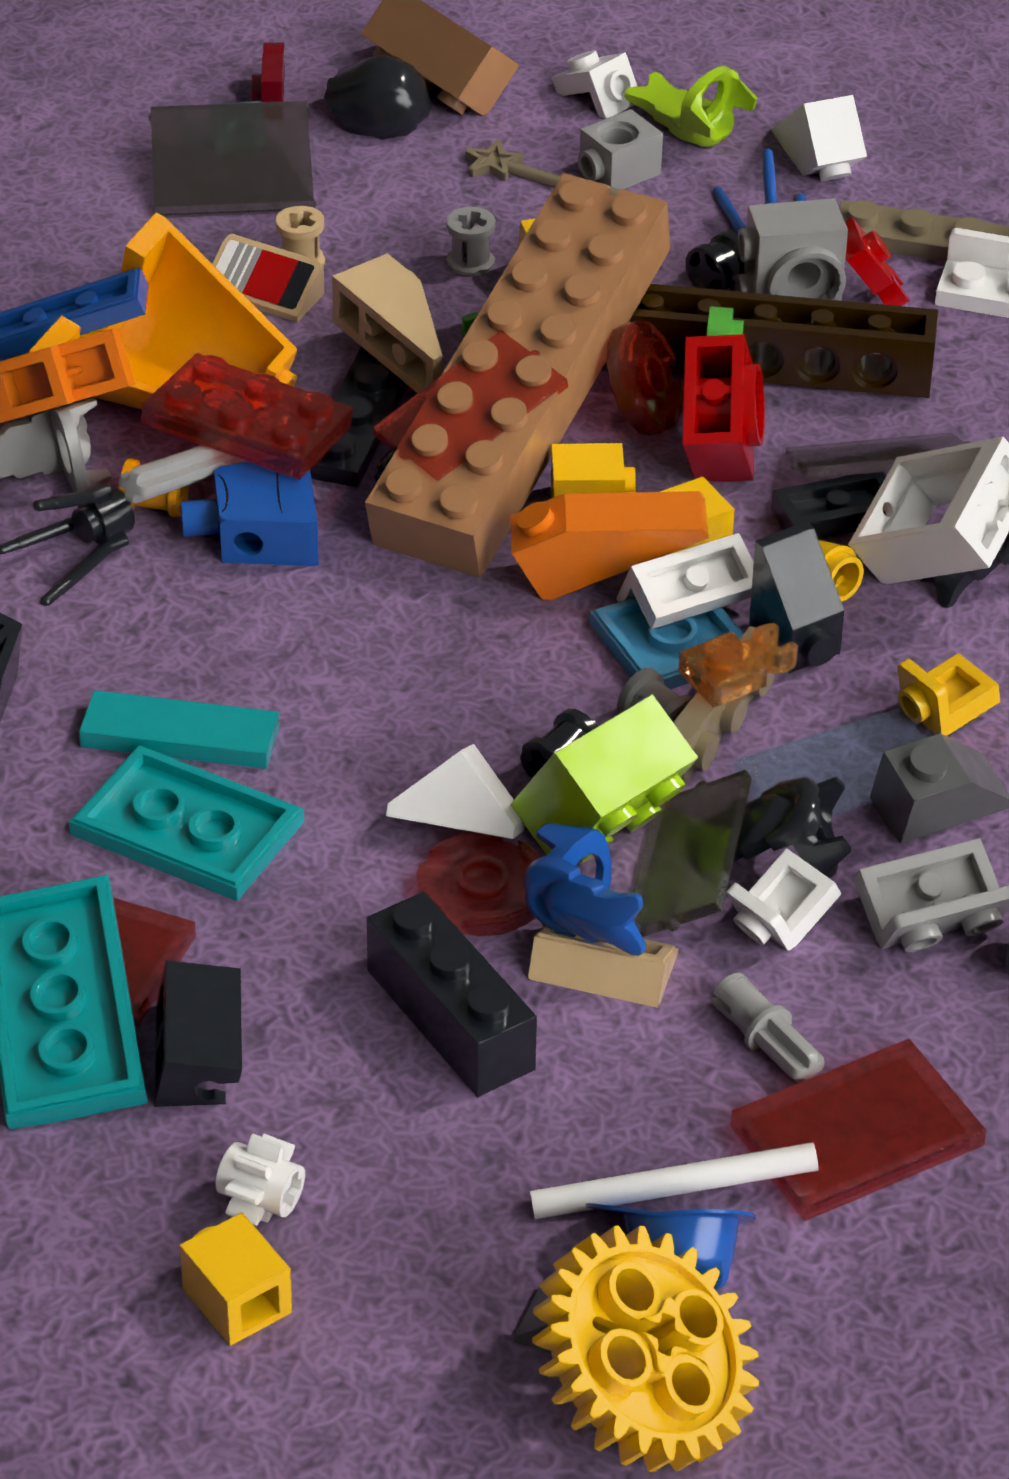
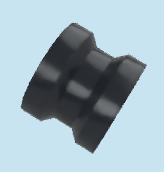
(715, 263)

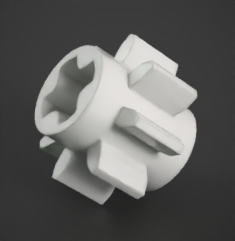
(260, 1178)

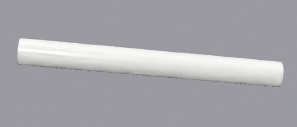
(675, 1180)

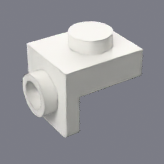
(601, 76)
(783, 901)

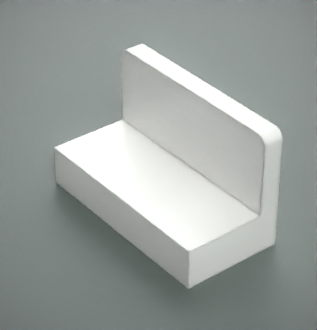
(690, 581)

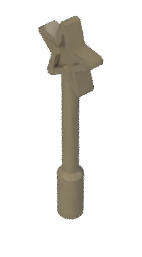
(502, 163)

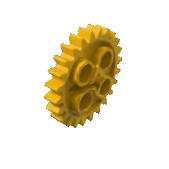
(645, 1348)

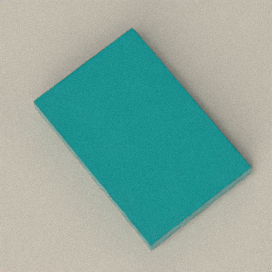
(187, 822)

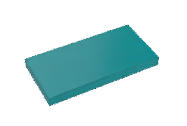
(65, 1006)

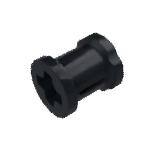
(566, 728)

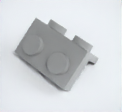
(932, 894)

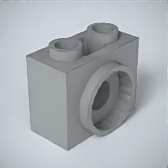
(794, 250)

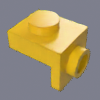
(946, 694)

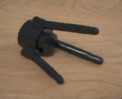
(100, 517)

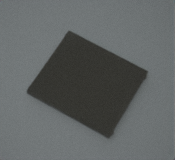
(231, 158)

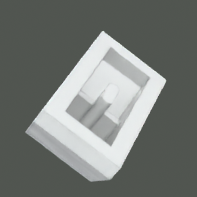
(460, 796)

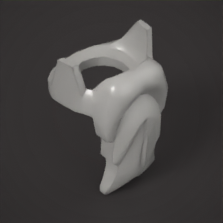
(51, 444)

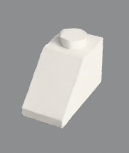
(823, 137)

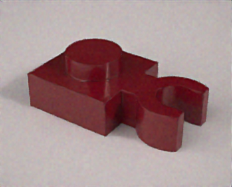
(270, 83)

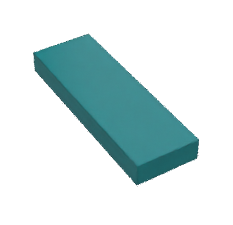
(180, 729)

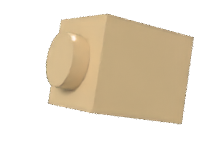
(390, 318)

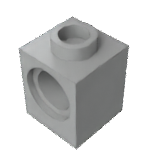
(620, 150)

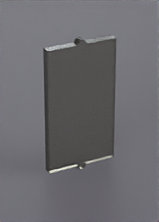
(863, 455)
(690, 853)

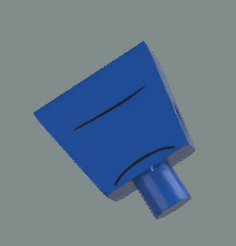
(257, 516)

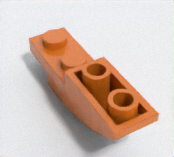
(63, 374)

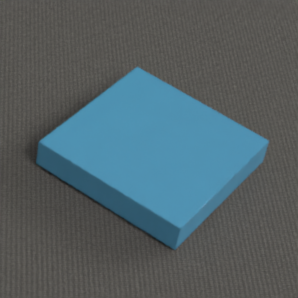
(640, 647)

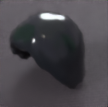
(379, 97)

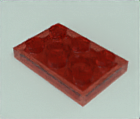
(247, 415)

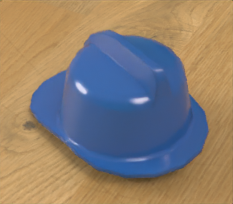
(707, 1230)

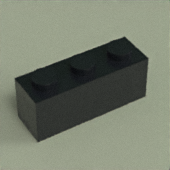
(451, 994)

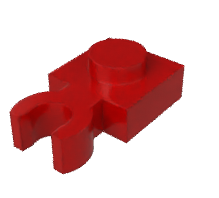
(867, 257)

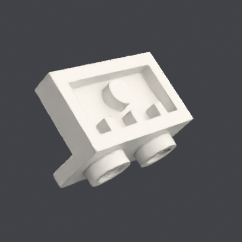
(976, 273)

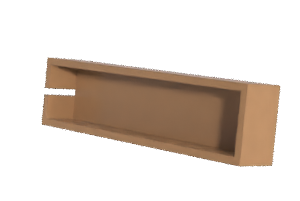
(559, 295)

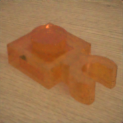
(732, 668)

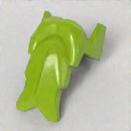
(686, 112)

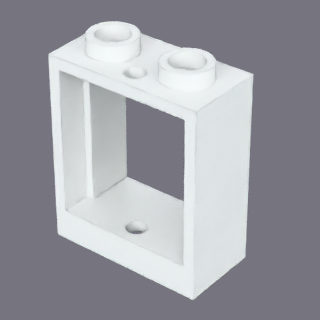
(970, 533)

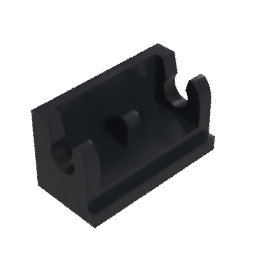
(197, 1033)

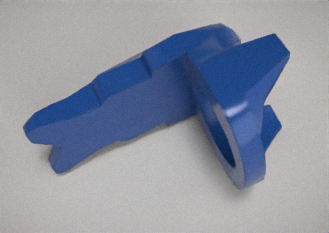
(576, 902)

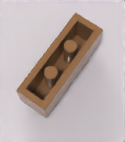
(442, 53)

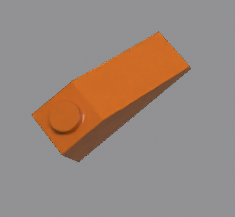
(600, 535)

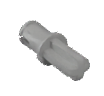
(767, 1027)

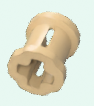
(301, 231)

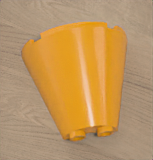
(186, 313)

